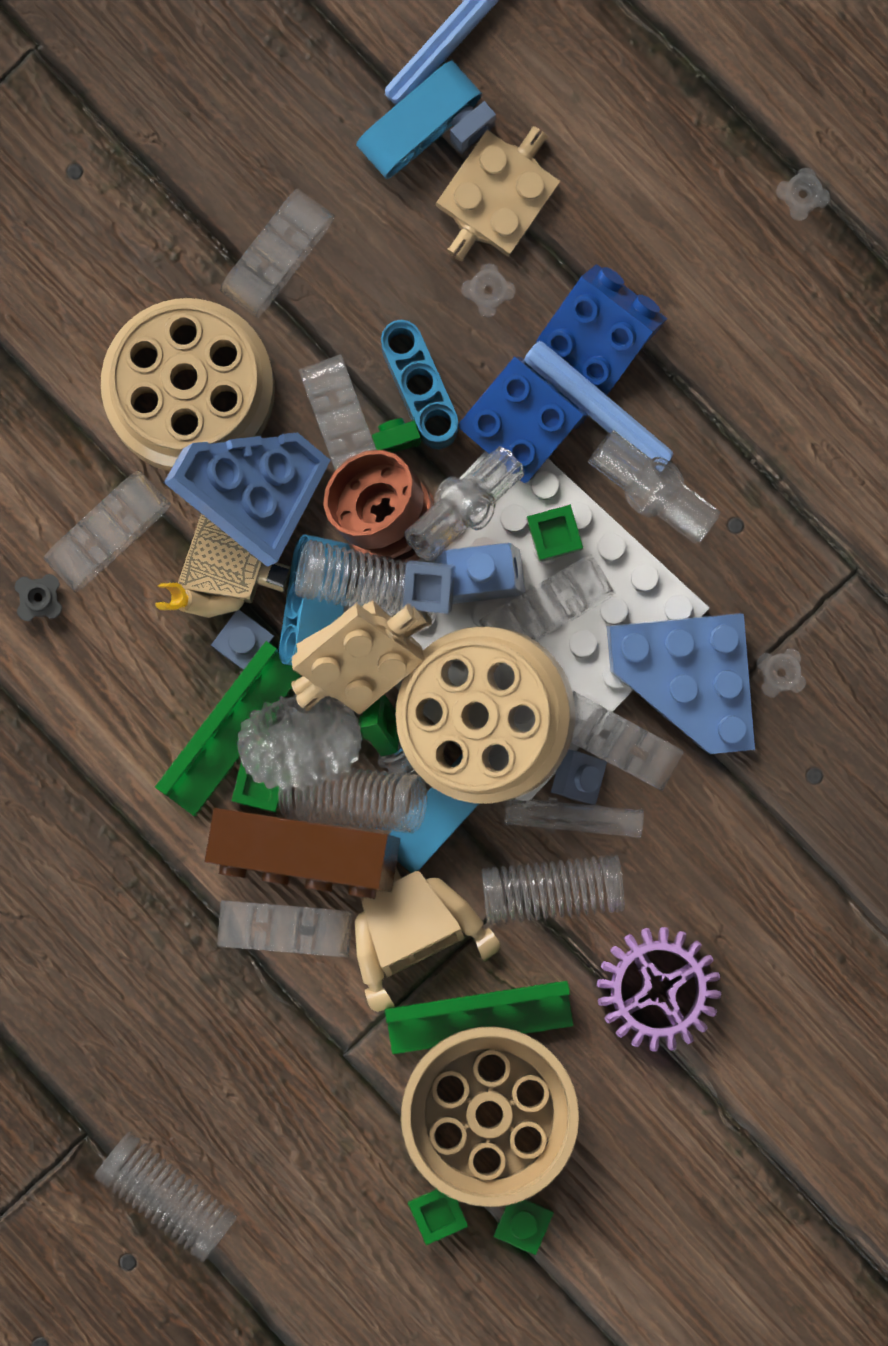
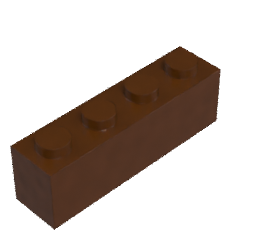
(302, 850)

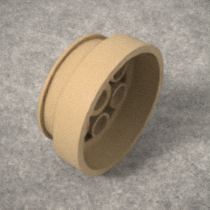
(248, 377)
(537, 684)
(519, 1172)

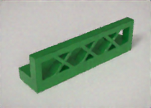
(214, 746)
(517, 1009)

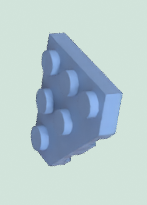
(251, 487)
(691, 675)

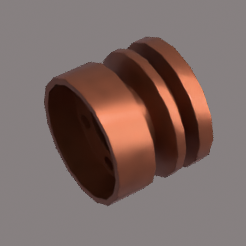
(375, 502)

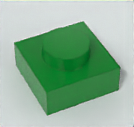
(396, 436)
(554, 533)
(380, 727)
(254, 794)
(437, 1215)
(524, 1225)

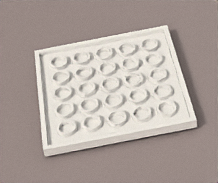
(641, 584)

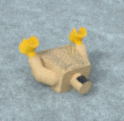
(220, 575)

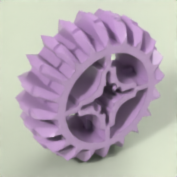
(692, 969)

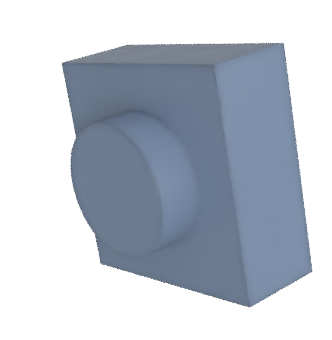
(471, 125)
(429, 586)
(241, 639)
(579, 777)

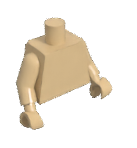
(410, 926)

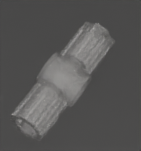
(654, 487)
(464, 503)

